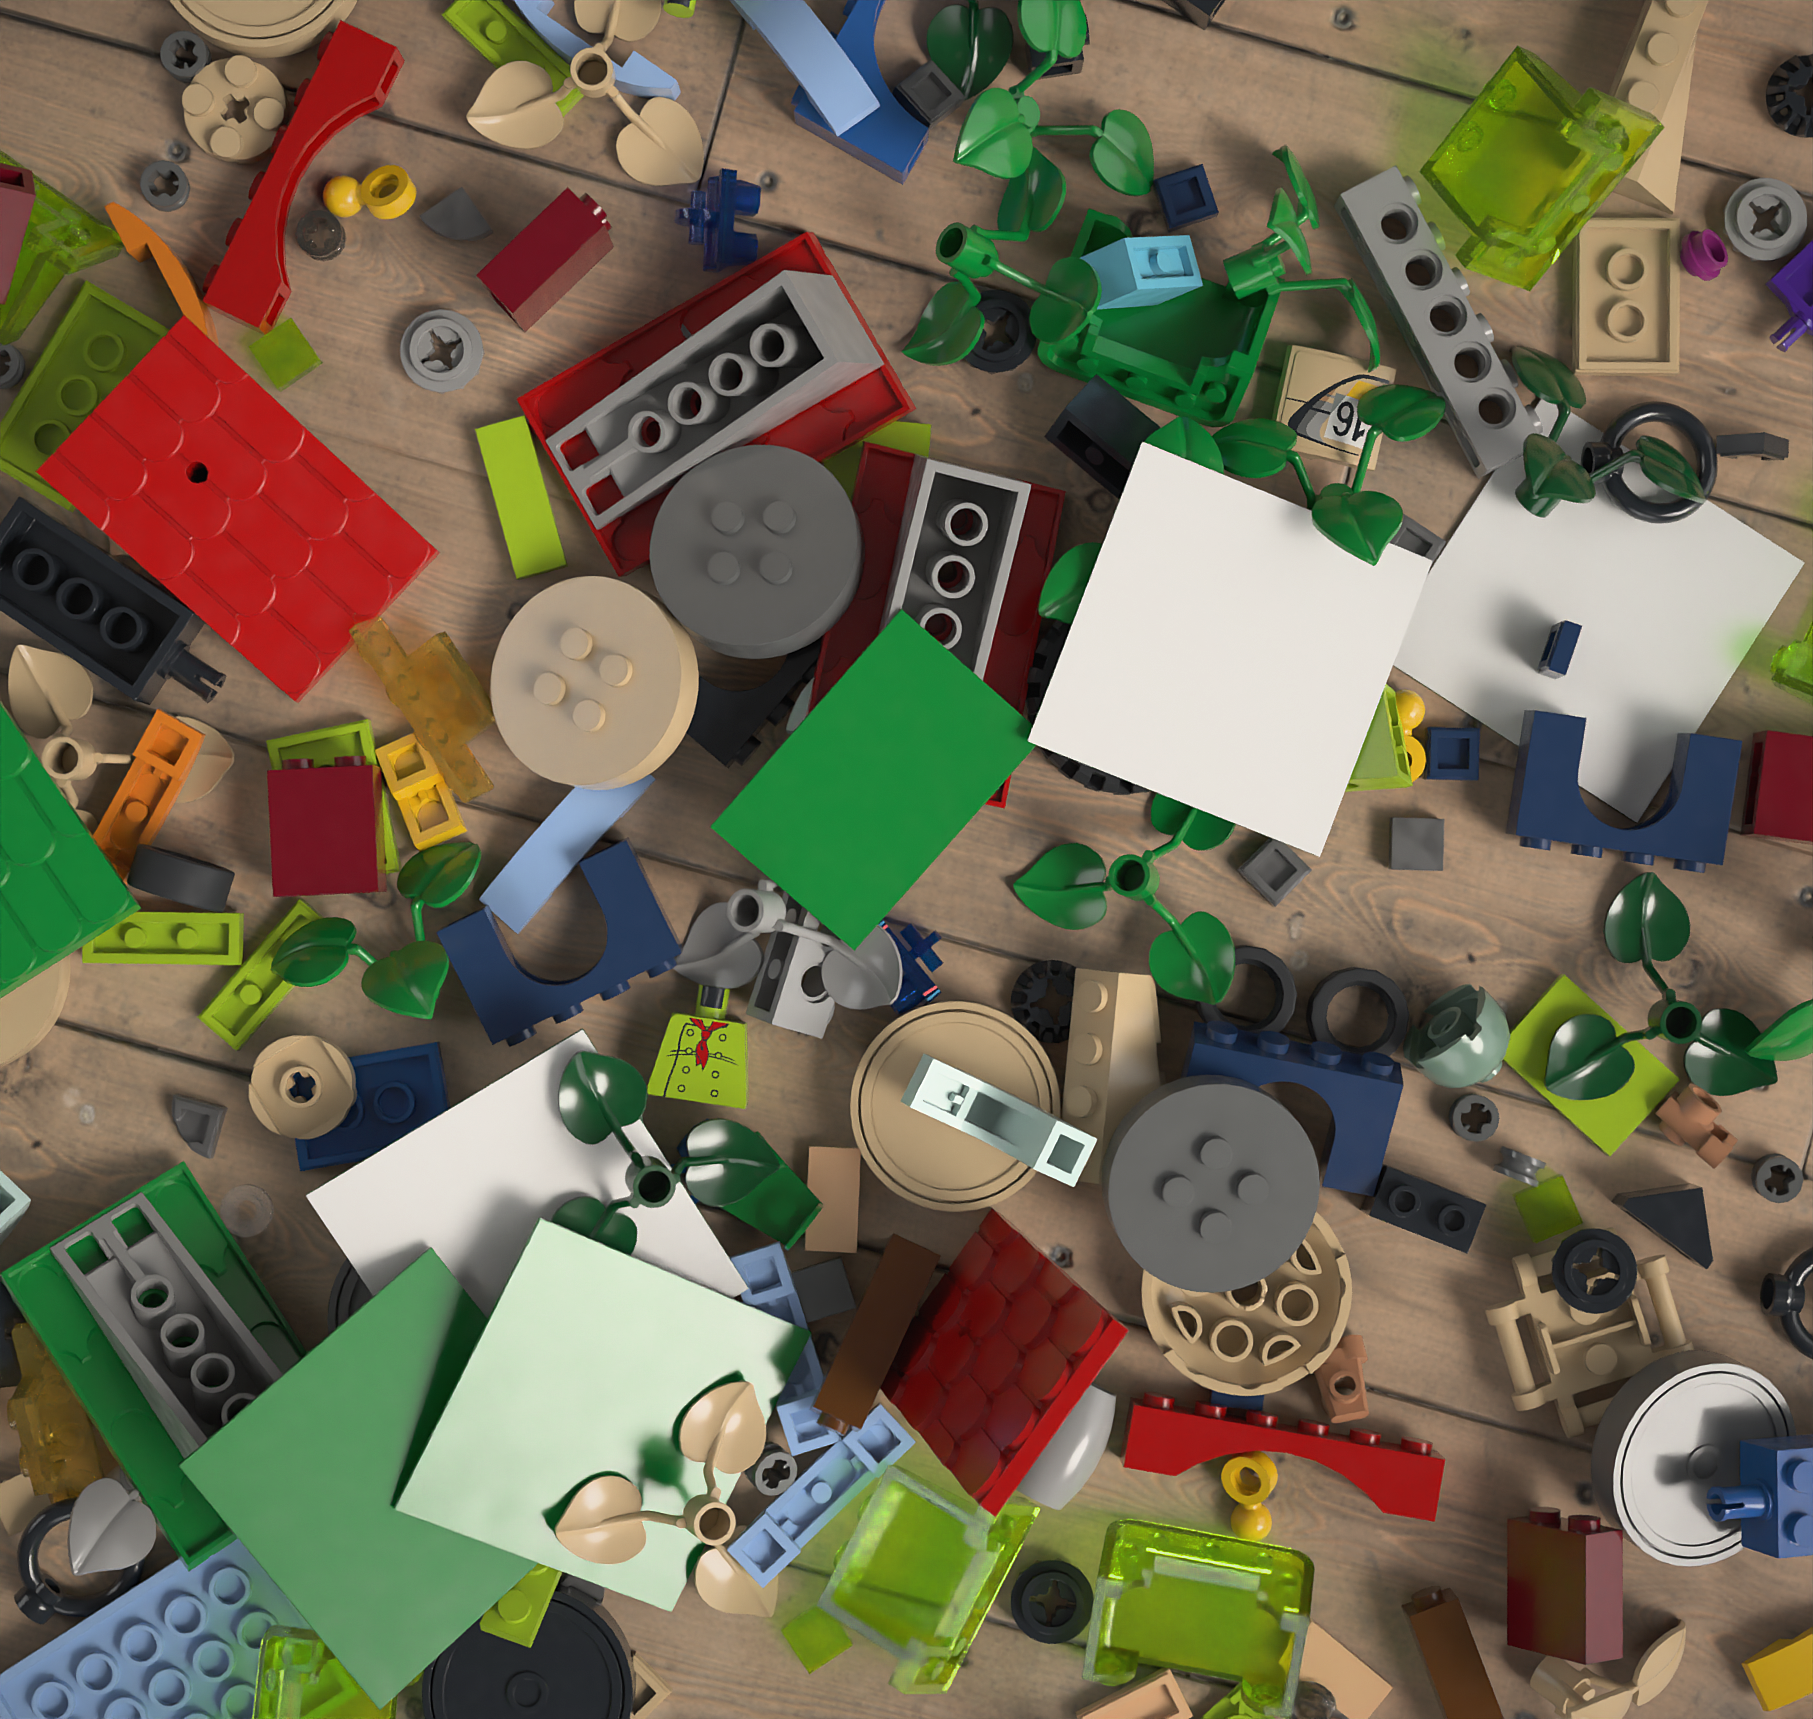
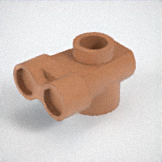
(1690, 1119)
(1344, 1369)

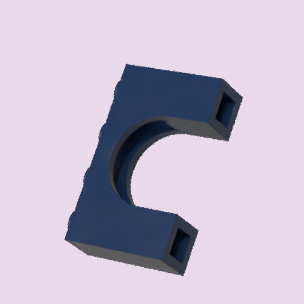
(1686, 827)
(514, 999)
(1357, 1087)

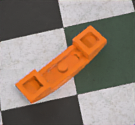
(143, 244)
(148, 789)

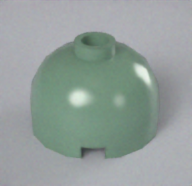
(1462, 1039)

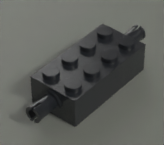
(97, 608)

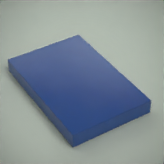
(394, 1096)

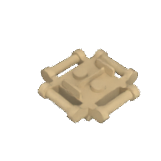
(1581, 1347)

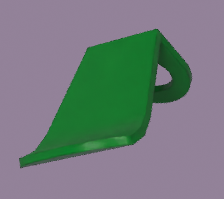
(779, 1205)

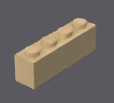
(1658, 80)
(1109, 1055)

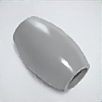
(1072, 1451)

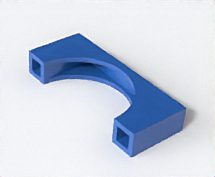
(888, 136)

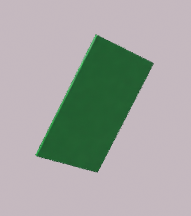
(876, 780)

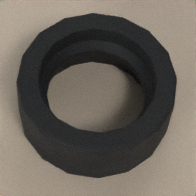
(180, 878)
(1284, 987)
(1386, 988)

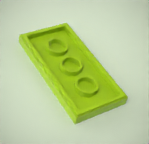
(74, 374)

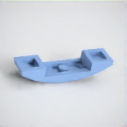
(812, 59)
(637, 75)
(556, 850)
(774, 1292)
(819, 1495)

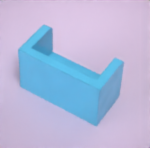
(1145, 270)

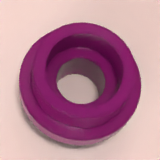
(1703, 254)

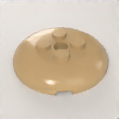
(1259, 1341)

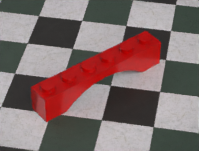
(348, 83)
(1174, 1438)

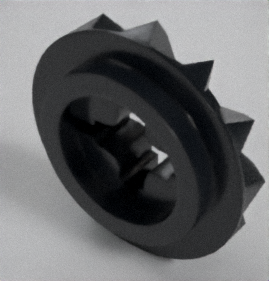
(1786, 106)
(1001, 356)
(1032, 986)
(1614, 1256)
(1067, 1620)

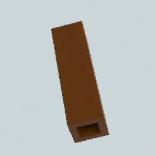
(874, 1335)
(1450, 1655)

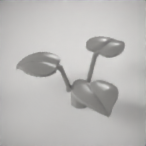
(726, 955)
(109, 1526)

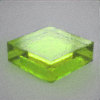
(285, 354)
(1547, 1208)
(816, 1637)

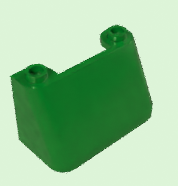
(1178, 355)

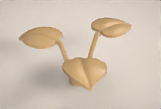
(521, 110)
(53, 689)
(606, 1519)
(1575, 1698)

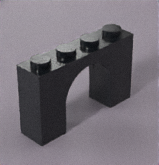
(730, 720)

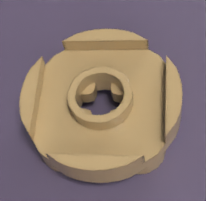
(207, 102)
(273, 1078)

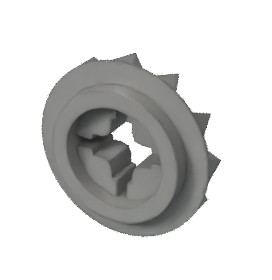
(1763, 195)
(418, 346)

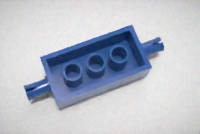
(1772, 1497)

